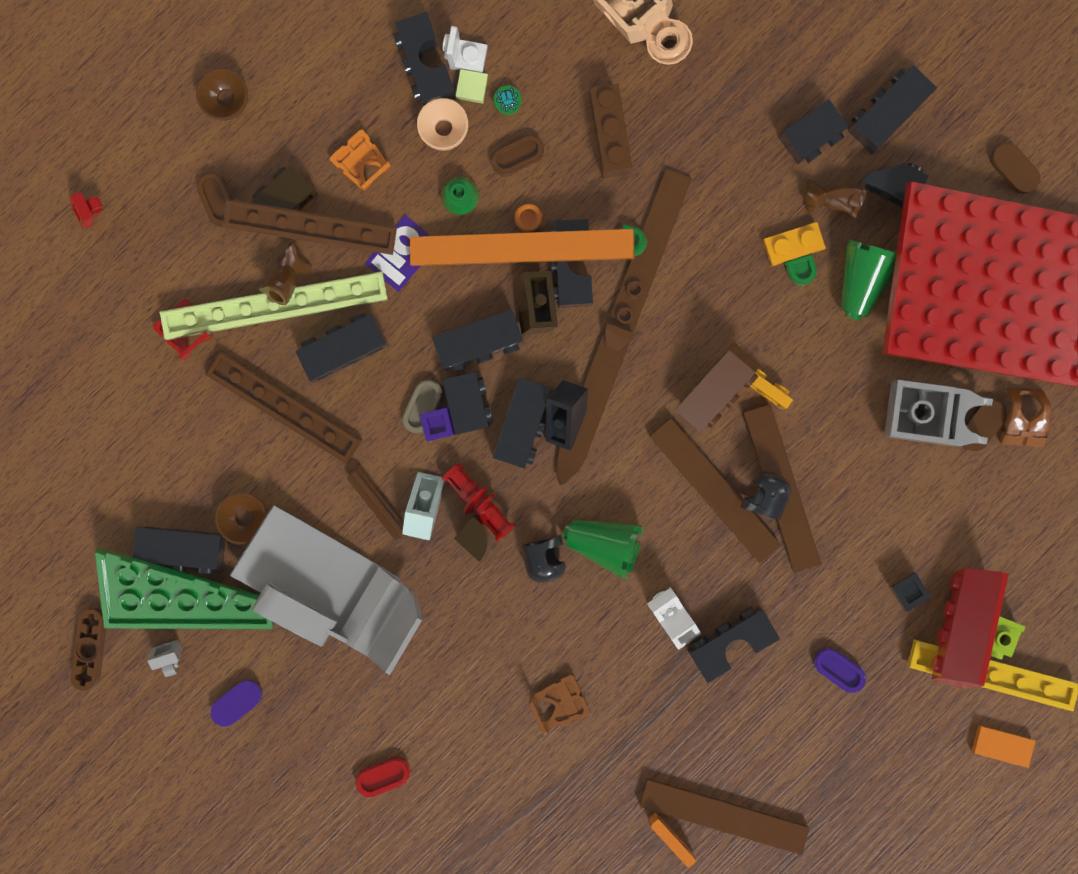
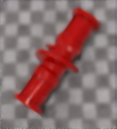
(478, 502)

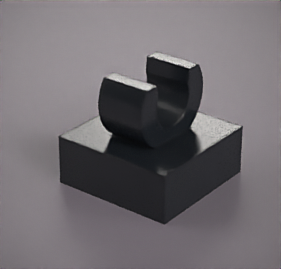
(910, 591)

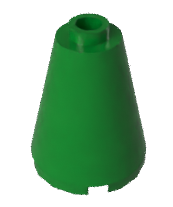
(865, 278)
(605, 543)

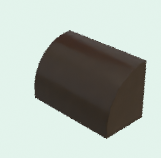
(474, 538)

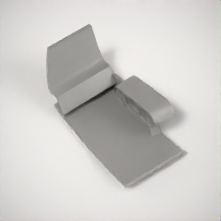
(327, 590)

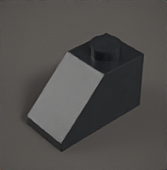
(891, 182)
(565, 414)

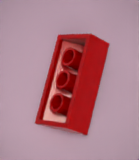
(969, 627)

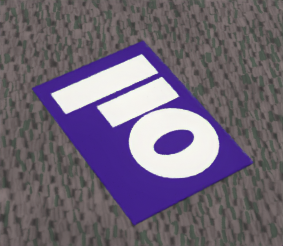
(397, 267)

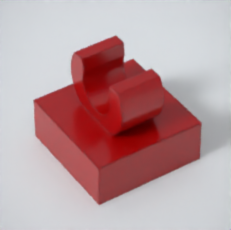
(86, 209)

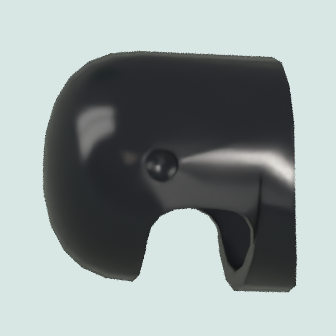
(771, 497)
(535, 559)

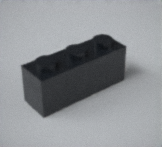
(891, 108)
(478, 341)
(341, 347)
(522, 424)
(180, 548)

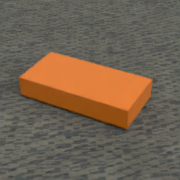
(1003, 746)
(672, 840)

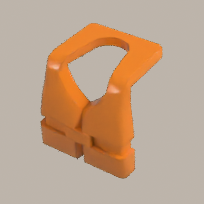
(357, 155)

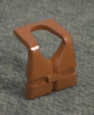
(1026, 430)
(567, 703)

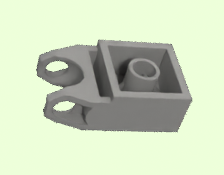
(942, 418)

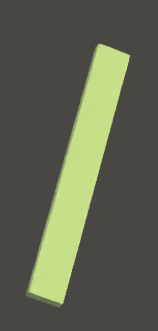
(258, 309)

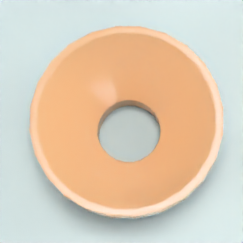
(442, 110)

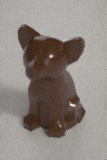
(842, 198)
(283, 280)

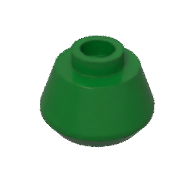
(456, 202)

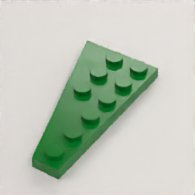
(157, 597)

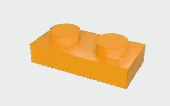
(793, 244)
(775, 394)

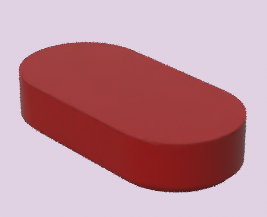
(383, 777)

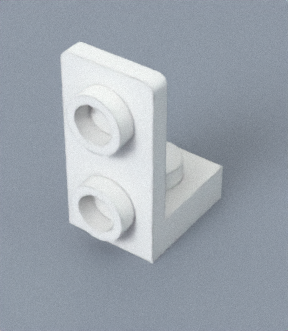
(464, 54)

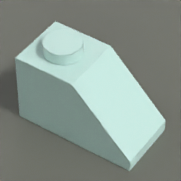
(423, 506)

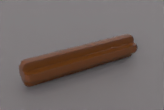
(376, 503)

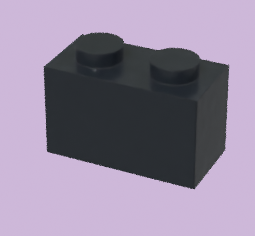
(814, 132)
(466, 403)

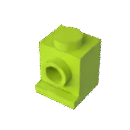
(1012, 631)

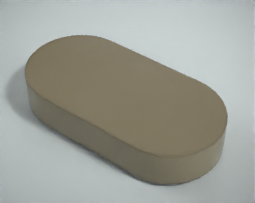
(423, 400)

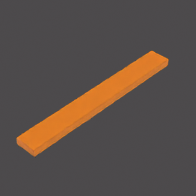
(522, 247)

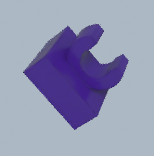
(437, 424)

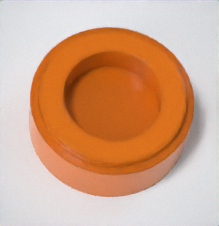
(528, 218)

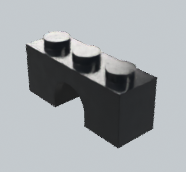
(416, 37)
(571, 289)
(710, 652)

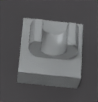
(166, 656)

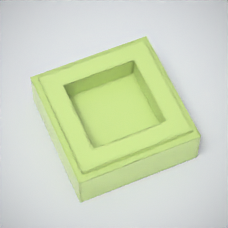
(471, 86)

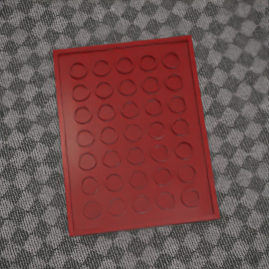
(985, 286)

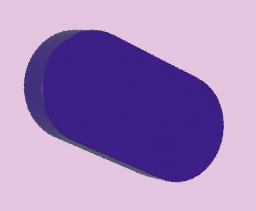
(839, 670)
(236, 703)

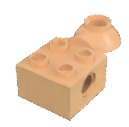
(650, 22)

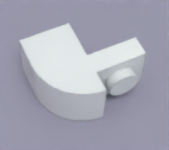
(674, 618)

